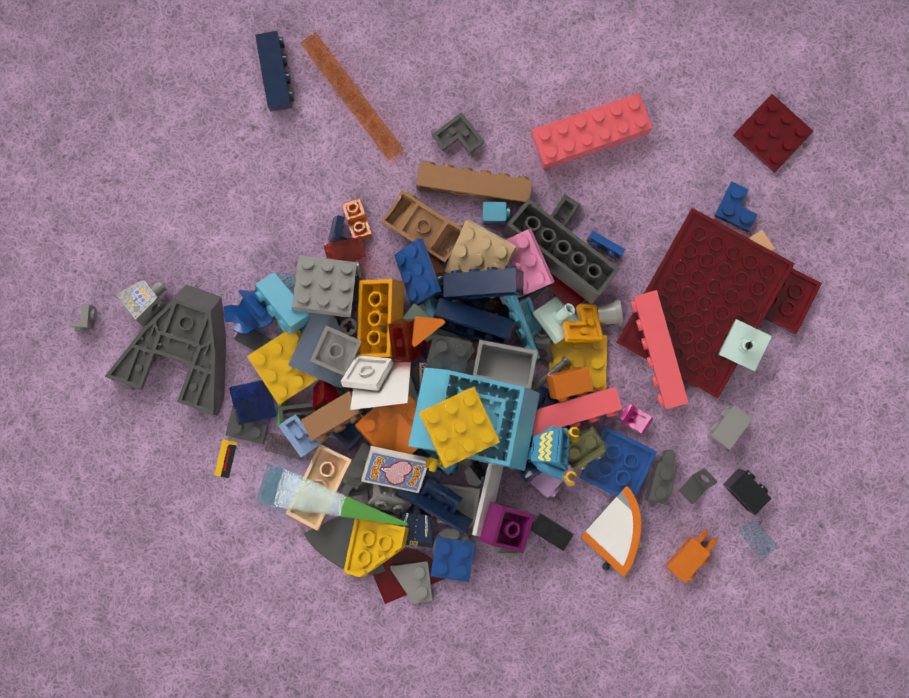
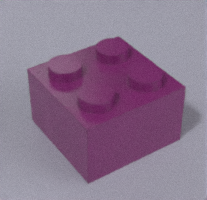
(506, 527)

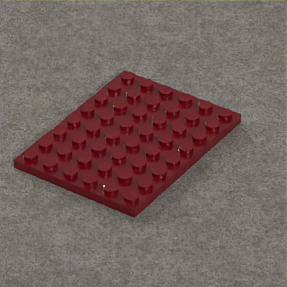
(702, 288)

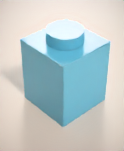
(495, 213)

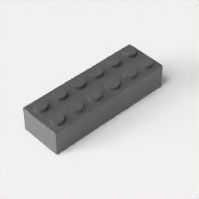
(564, 252)

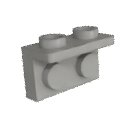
(388, 499)

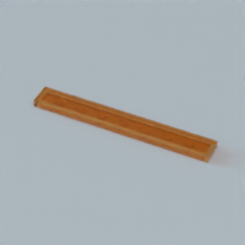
(352, 96)

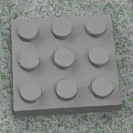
(324, 286)

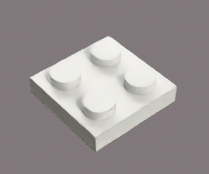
(367, 372)

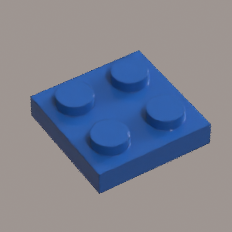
(453, 559)

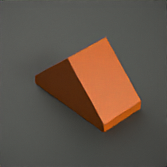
(425, 327)

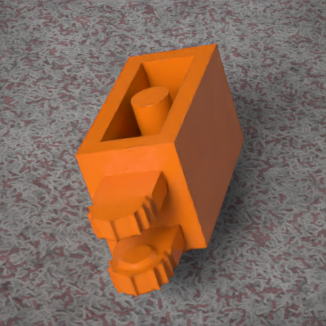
(690, 557)

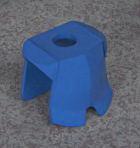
(248, 314)

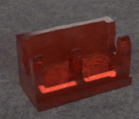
(346, 250)

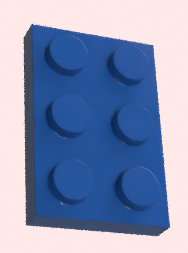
(417, 272)

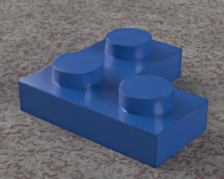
(731, 210)

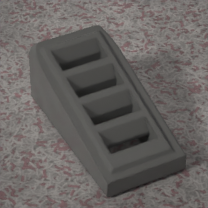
(575, 204)

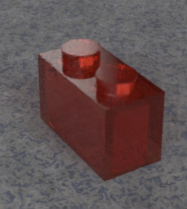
(401, 341)

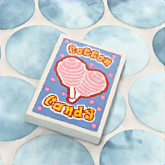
(394, 469)

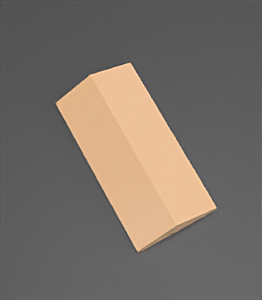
(328, 470)

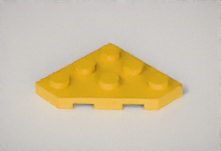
(373, 545)

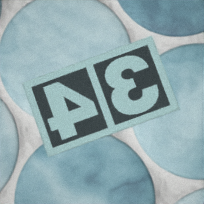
(758, 539)

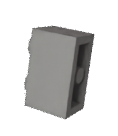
(729, 427)

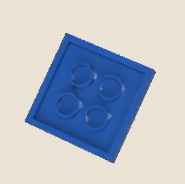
(621, 466)

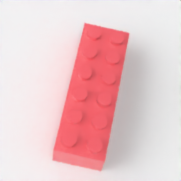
(591, 131)

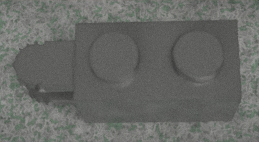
(662, 478)

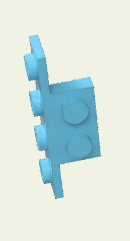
(524, 320)

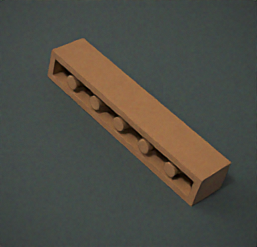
(473, 184)

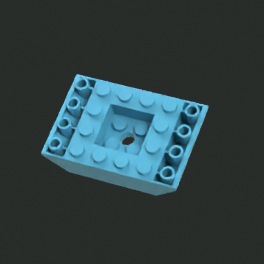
(507, 406)

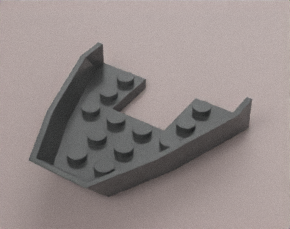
(187, 331)

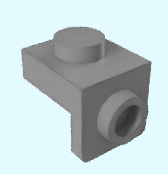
(87, 317)

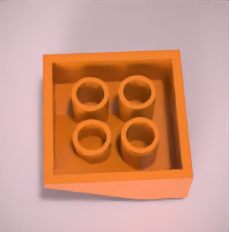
(389, 426)

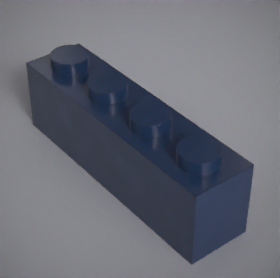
(274, 71)
(483, 284)
(473, 322)

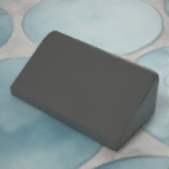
(252, 340)

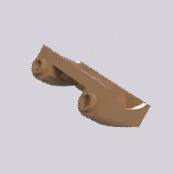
(416, 221)

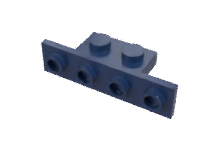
(440, 503)

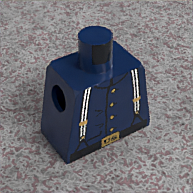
(419, 527)

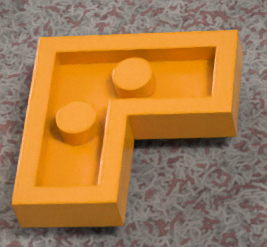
(586, 328)

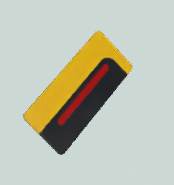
(225, 458)

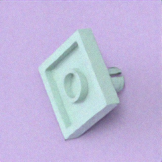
(553, 315)
(745, 345)

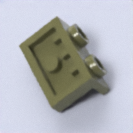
(588, 448)

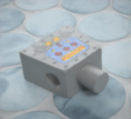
(143, 300)

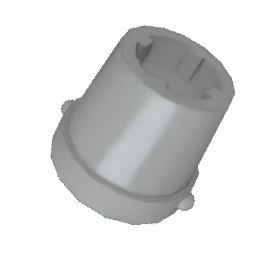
(611, 313)

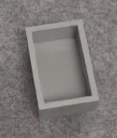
(505, 363)

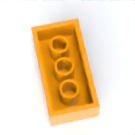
(378, 305)

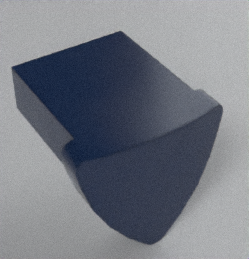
(336, 229)

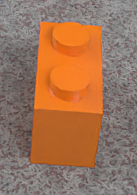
(569, 383)

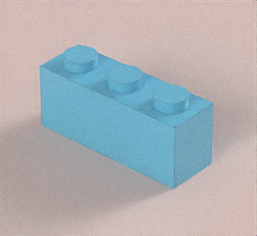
(279, 303)

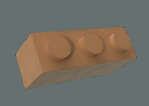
(331, 418)

